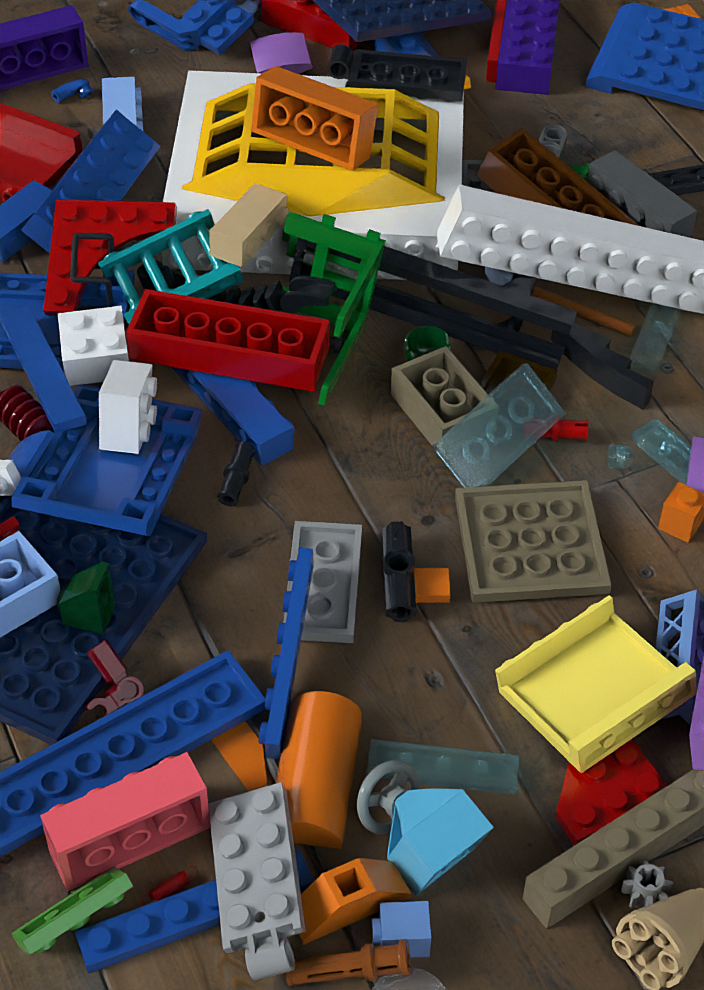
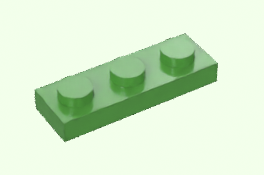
(72, 911)

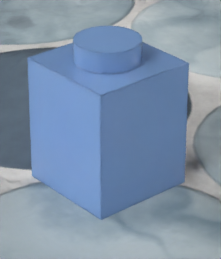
(404, 921)

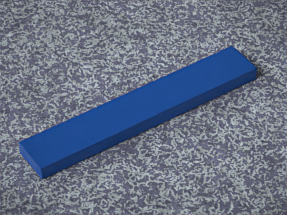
(42, 369)

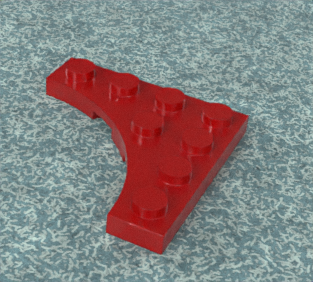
(121, 219)

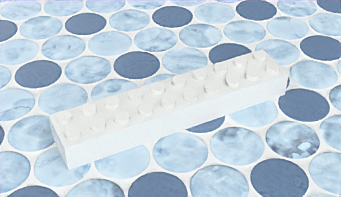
(573, 248)

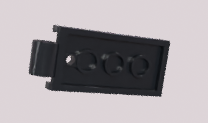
(408, 73)

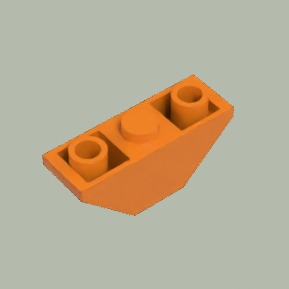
(349, 895)

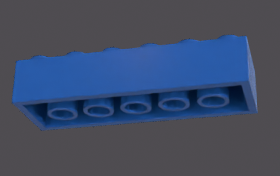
(99, 173)

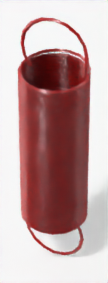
(170, 886)

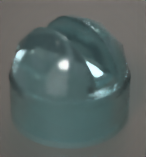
(618, 456)

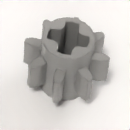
(646, 885)

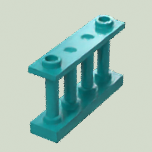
(222, 277)

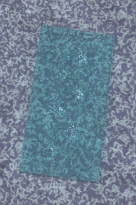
(499, 429)

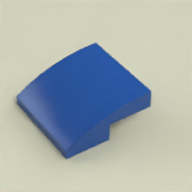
(29, 451)

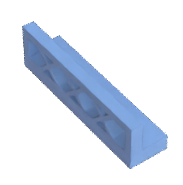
(691, 642)

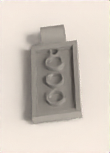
(257, 878)

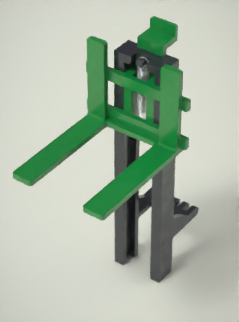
(354, 265)

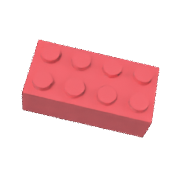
(126, 820)

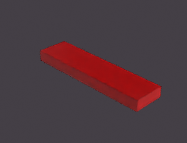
(495, 43)

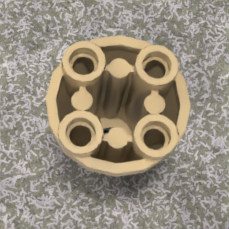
(662, 938)

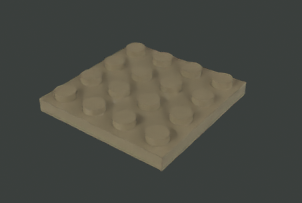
(531, 541)

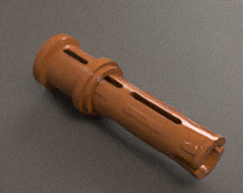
(368, 963)

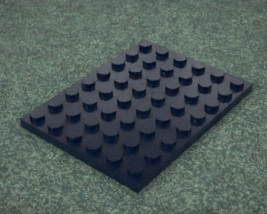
(45, 663)

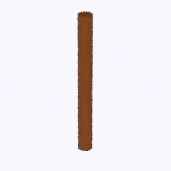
(586, 312)

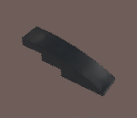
(611, 370)

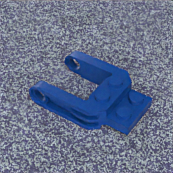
(206, 23)

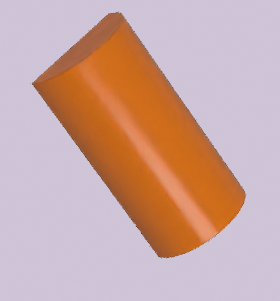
(319, 766)

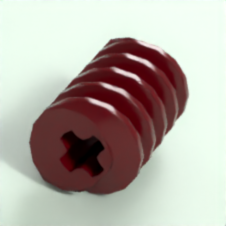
(22, 413)

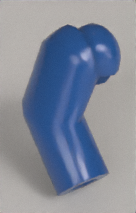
(68, 89)

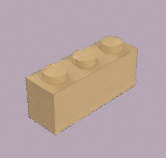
(248, 225)

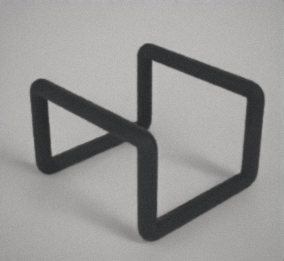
(74, 258)

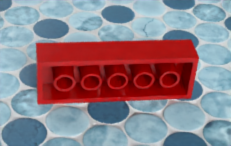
(229, 340)

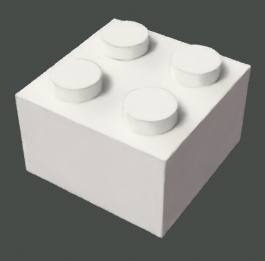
(91, 343)
(126, 406)

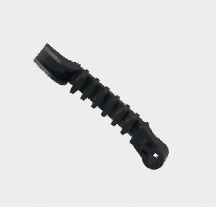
(302, 291)

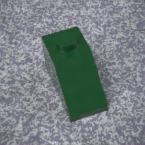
(88, 599)

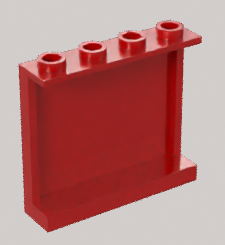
(33, 150)

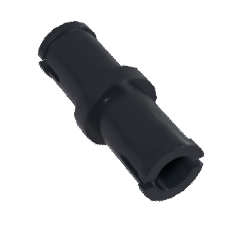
(236, 474)

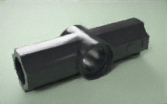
(398, 572)

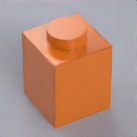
(682, 512)

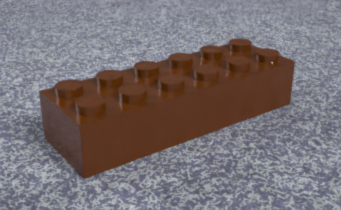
(533, 173)

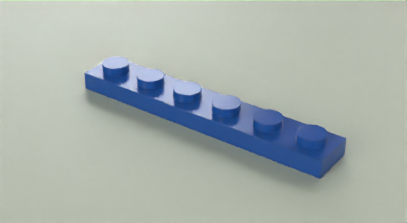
(285, 664)
(159, 923)

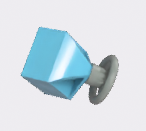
(427, 826)

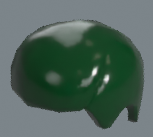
(425, 340)

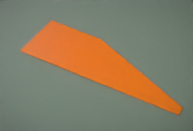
(244, 755)

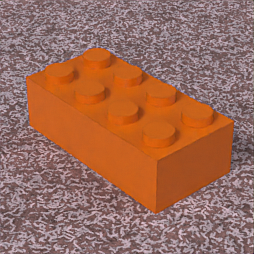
(314, 117)

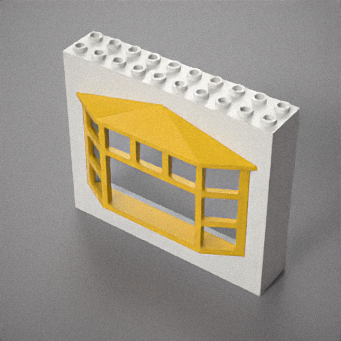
(358, 198)

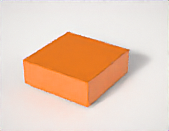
(432, 585)

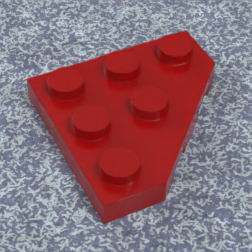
(605, 791)

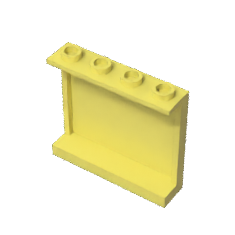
(593, 685)

